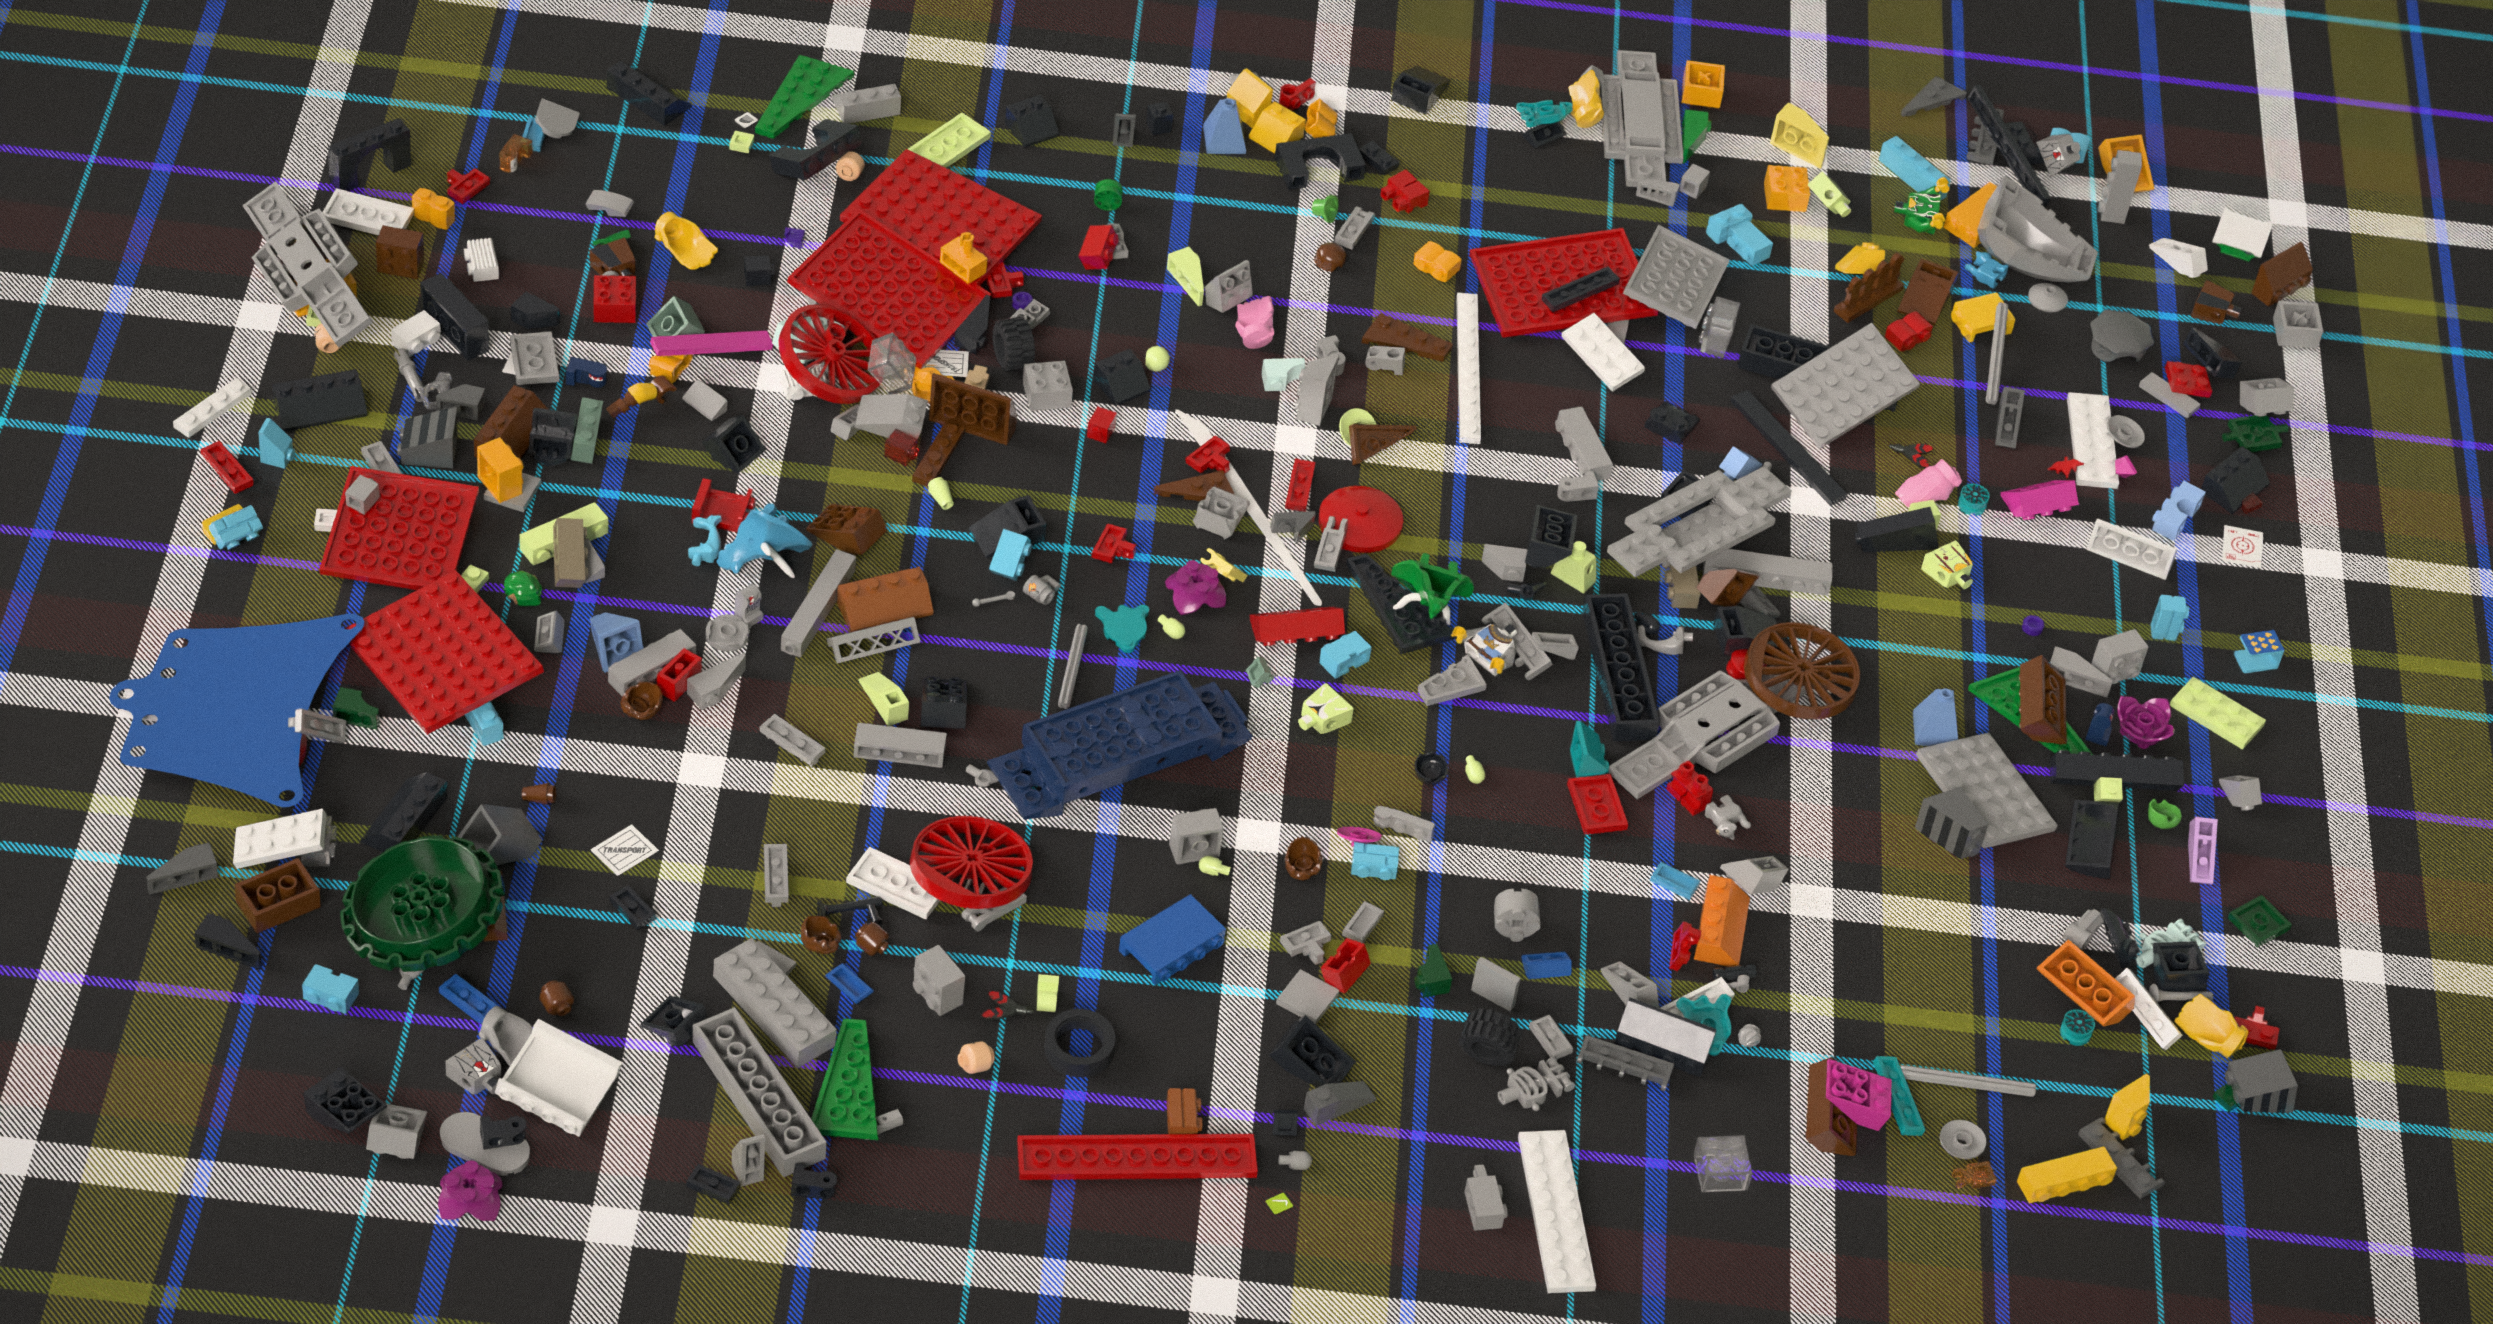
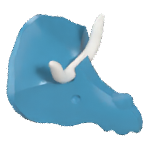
(762, 537)

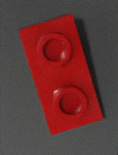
(1293, 97)

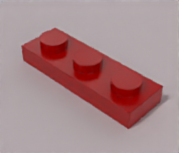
(227, 467)
(1300, 485)

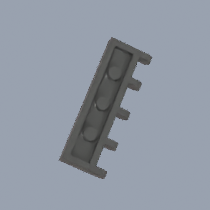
(1985, 146)
(1626, 1061)
(2128, 1168)

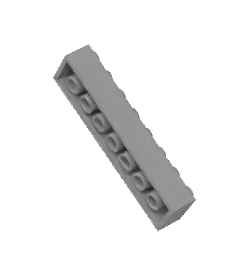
(759, 1091)

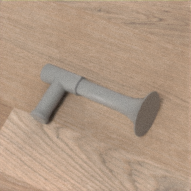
(2160, 995)

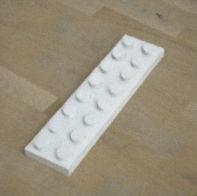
(1556, 1212)

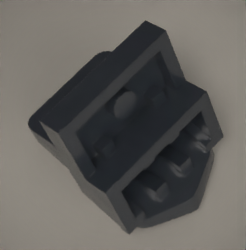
(552, 436)

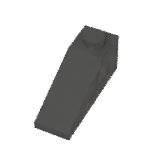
(2009, 417)
(186, 868)
(1336, 1099)

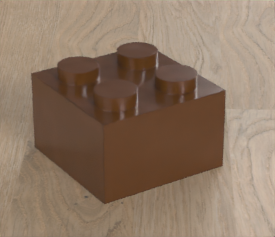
(400, 252)

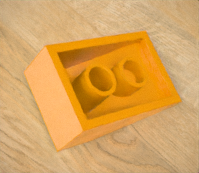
(2109, 148)

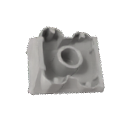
(1220, 512)

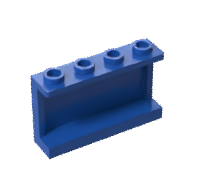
(1173, 938)

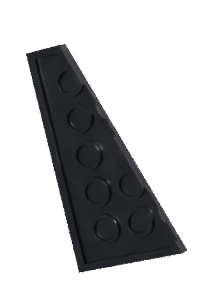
(1407, 626)

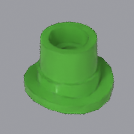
(1326, 208)

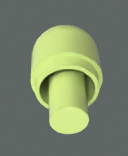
(1172, 627)
(1474, 770)
(1213, 866)

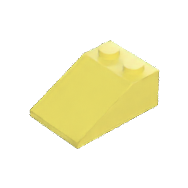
(1799, 135)

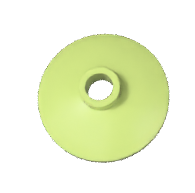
(1354, 416)

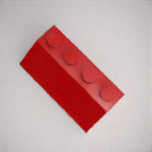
(1298, 624)

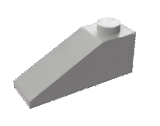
(2080, 673)
(714, 683)
(1631, 984)
(749, 1160)

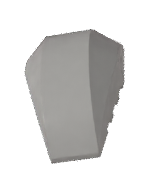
(2030, 237)

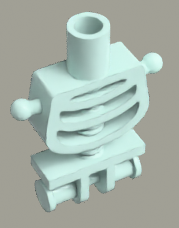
(2175, 933)

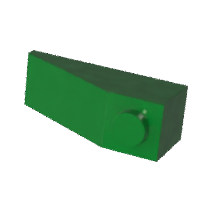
(1694, 130)

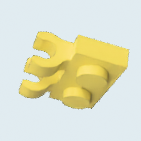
(1223, 566)

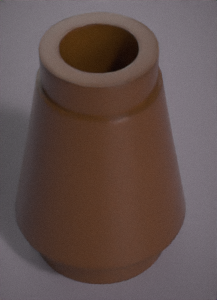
(540, 793)

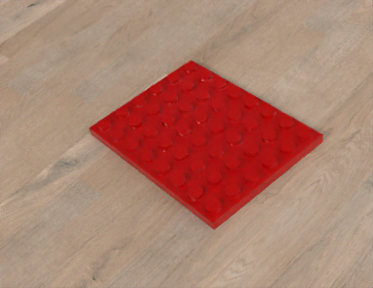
(938, 205)
(1522, 271)
(888, 285)
(443, 652)

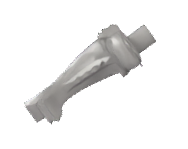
(1671, 646)

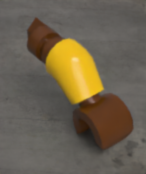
(641, 393)

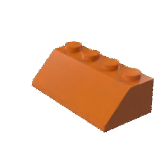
(1722, 922)
(2087, 984)

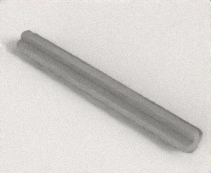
(1072, 666)

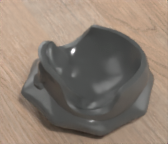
(2120, 335)

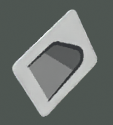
(746, 120)

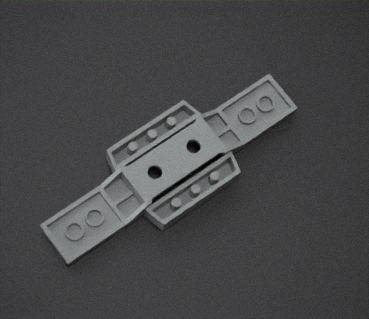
(320, 284)
(1685, 739)

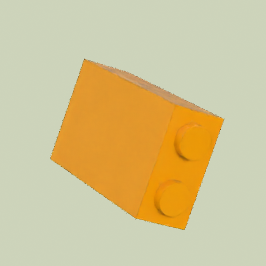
(1965, 217)

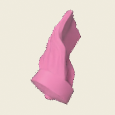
(1256, 322)
(1930, 484)

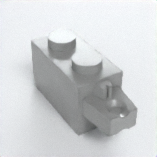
(1485, 1200)

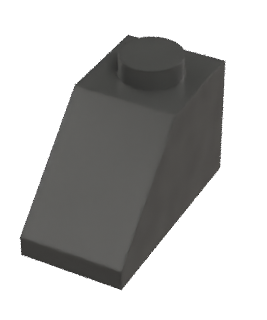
(1123, 130)
(466, 398)

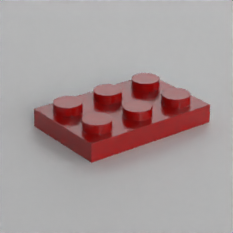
(1597, 804)

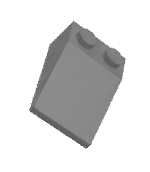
(889, 412)

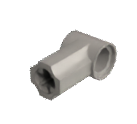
(2082, 931)

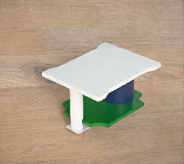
(2241, 235)

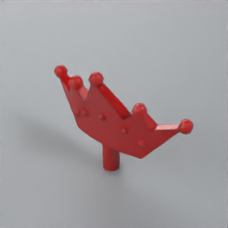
(2065, 466)

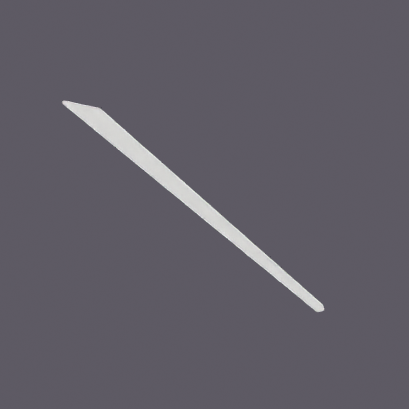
(1202, 435)

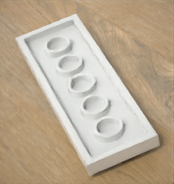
(2092, 440)

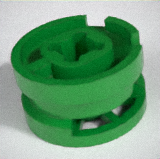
(1108, 194)

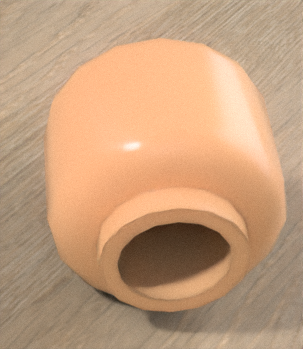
(850, 166)
(324, 341)
(976, 1057)

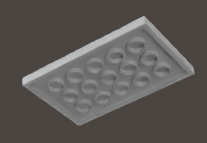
(1676, 276)
(1845, 385)
(1991, 785)

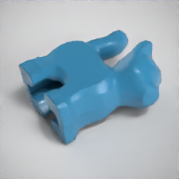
(1988, 270)

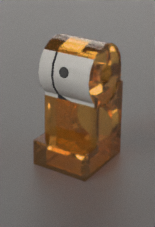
(513, 152)

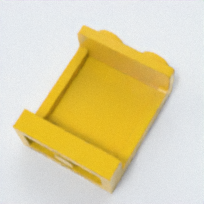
(1978, 315)

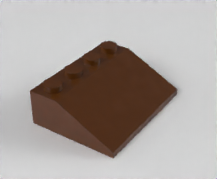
(972, 407)

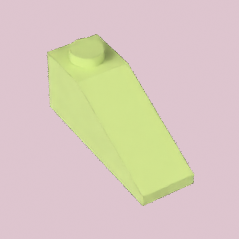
(1186, 269)

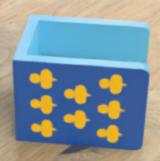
(2261, 653)

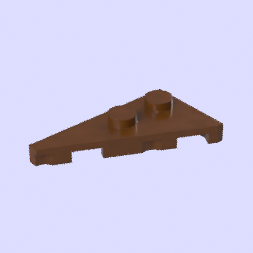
(1371, 439)
(1195, 487)

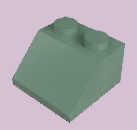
(675, 319)

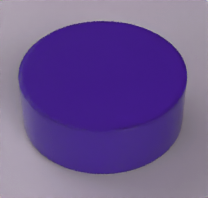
(1021, 300)
(2033, 625)

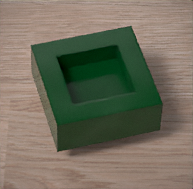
(2225, 1097)

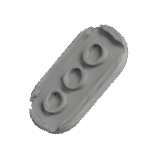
(462, 1138)

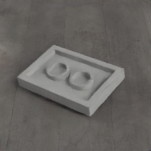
(534, 358)

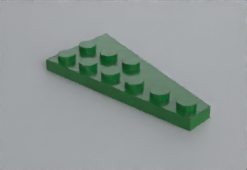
(802, 90)
(2003, 695)
(847, 1093)

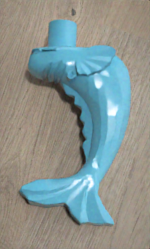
(708, 551)

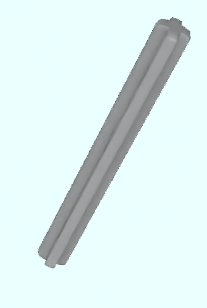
(1997, 353)
(1968, 1081)

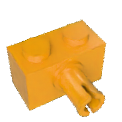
(963, 258)

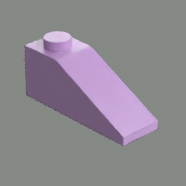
(2202, 849)

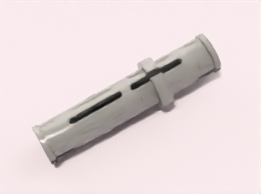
(407, 369)

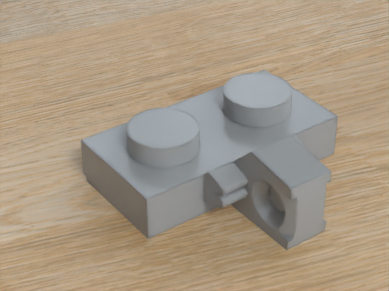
(1307, 941)

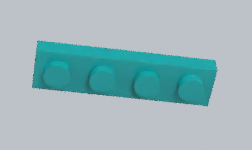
(1901, 1098)

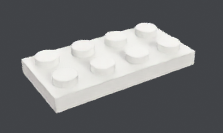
(365, 212)
(1603, 352)
(279, 838)
(892, 882)

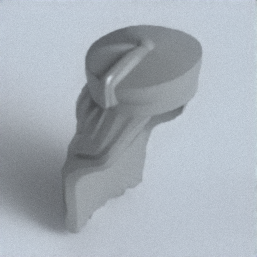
(505, 1033)

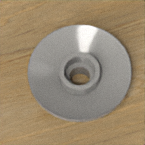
(2047, 297)
(2125, 431)
(1963, 1132)

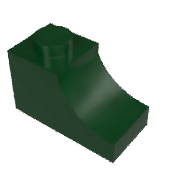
(354, 709)
(1433, 976)

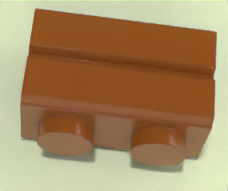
(1182, 1111)

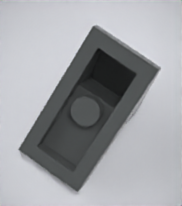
(1296, 522)

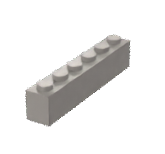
(1776, 571)

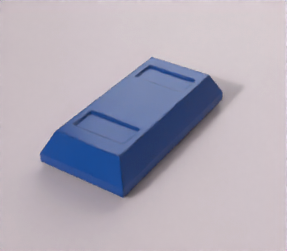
(849, 983)

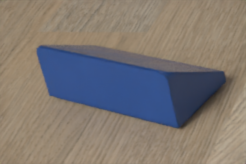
(1546, 965)

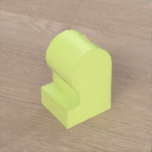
(1047, 992)

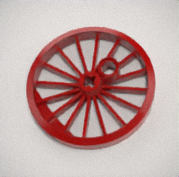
(827, 348)
(970, 863)

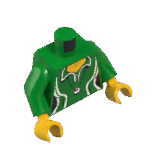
(1923, 208)

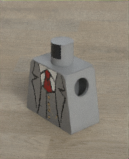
(2059, 152)
(475, 1068)

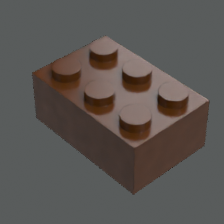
(277, 895)

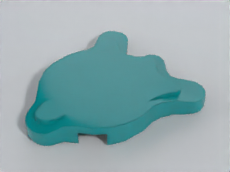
(1543, 112)
(1124, 626)
(1711, 1015)

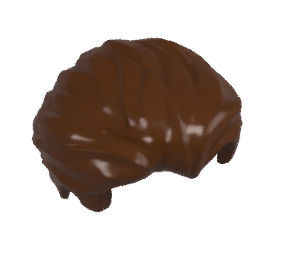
(642, 700)
(1303, 858)
(820, 935)

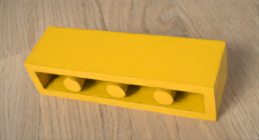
(2067, 1175)

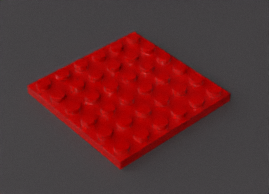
(405, 536)

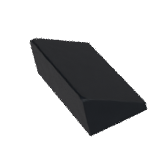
(1544, 134)

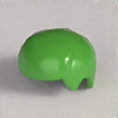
(2164, 814)

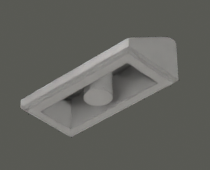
(705, 400)
(595, 567)
(549, 633)

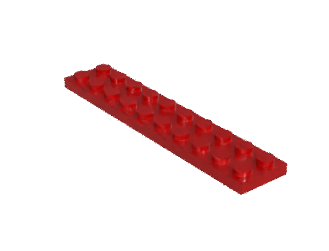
(1136, 1156)

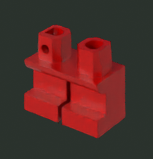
(1405, 192)
(1690, 788)

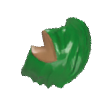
(523, 588)

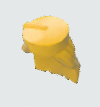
(1586, 100)
(684, 241)
(2211, 1026)

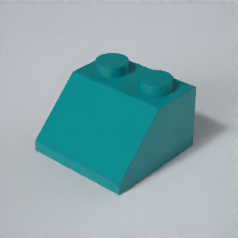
(1587, 752)

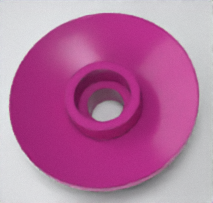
(1358, 834)

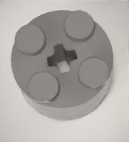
(1516, 914)

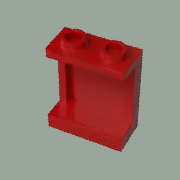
(730, 506)

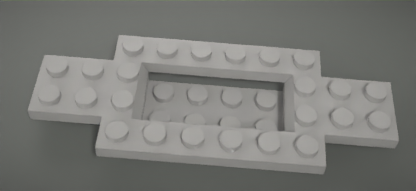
(1649, 118)
(1732, 518)

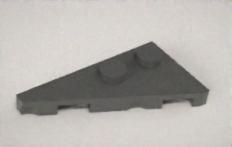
(1932, 96)

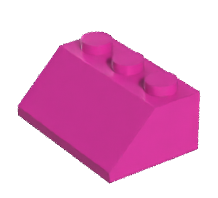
(2041, 498)

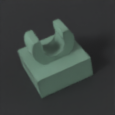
(1259, 672)

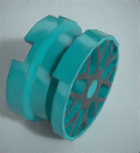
(1973, 500)
(2084, 1025)

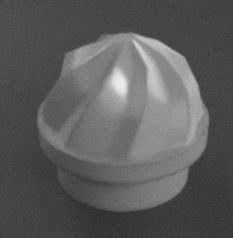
(1749, 1035)

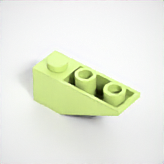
(886, 698)

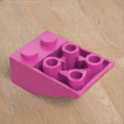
(1859, 1094)

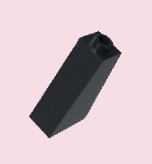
(1899, 532)

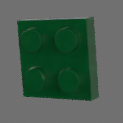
(2259, 921)

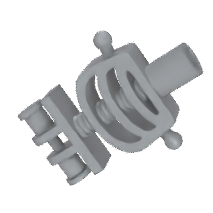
(1526, 1081)

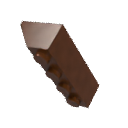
(511, 421)
(2042, 701)
(1827, 1125)

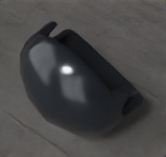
(1430, 768)

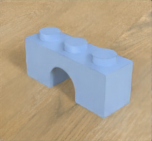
(2183, 503)

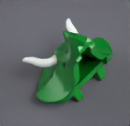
(1431, 584)

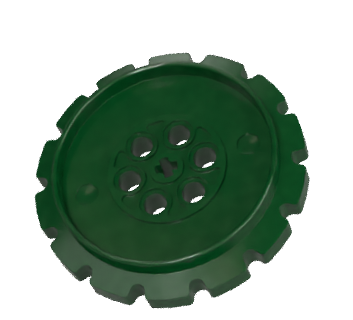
(422, 903)

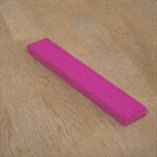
(711, 343)

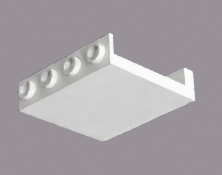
(559, 1078)

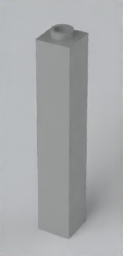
(817, 603)

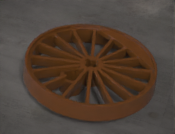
(1802, 671)

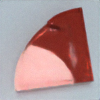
(2251, 503)

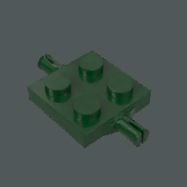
(2255, 433)

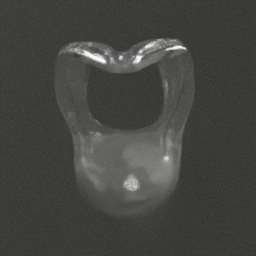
(441, 383)

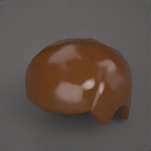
(1330, 256)

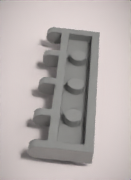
(1525, 647)

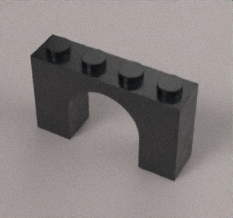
(832, 142)
(1337, 148)
(348, 153)

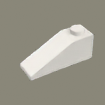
(2181, 256)

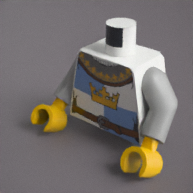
(1489, 646)

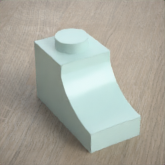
(1279, 372)

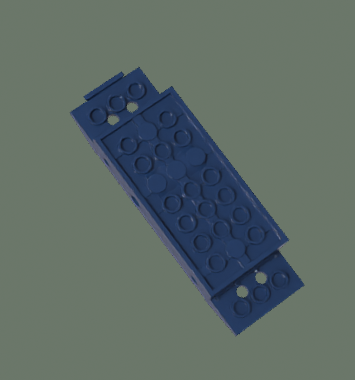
(1118, 742)

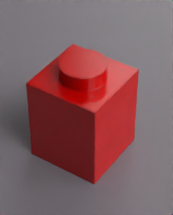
(1101, 424)

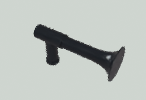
(869, 904)

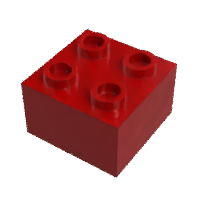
(614, 299)

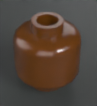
(872, 939)
(556, 998)

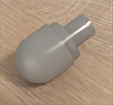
(1296, 1160)

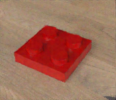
(2188, 379)

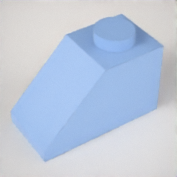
(1739, 464)

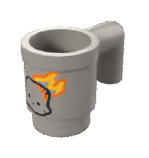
(1040, 588)

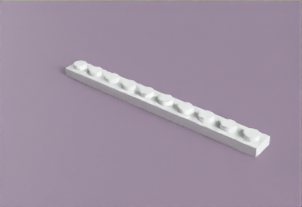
(1468, 368)

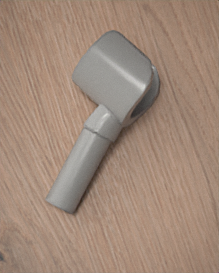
(1741, 985)

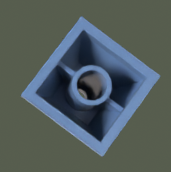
(1224, 129)
(615, 637)
(1936, 719)

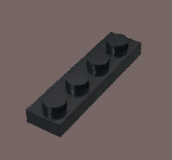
(1580, 289)

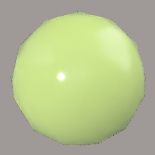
(1157, 358)

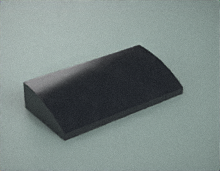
(2092, 838)

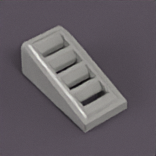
(1669, 189)
(844, 424)
(1558, 644)

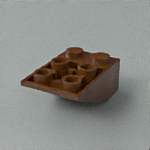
(1928, 290)
(849, 527)

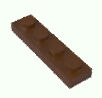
(938, 453)

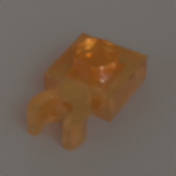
(1977, 1174)

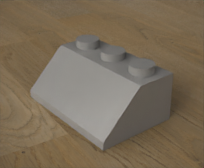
(868, 103)
(1316, 389)

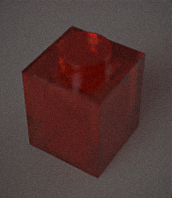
(901, 447)

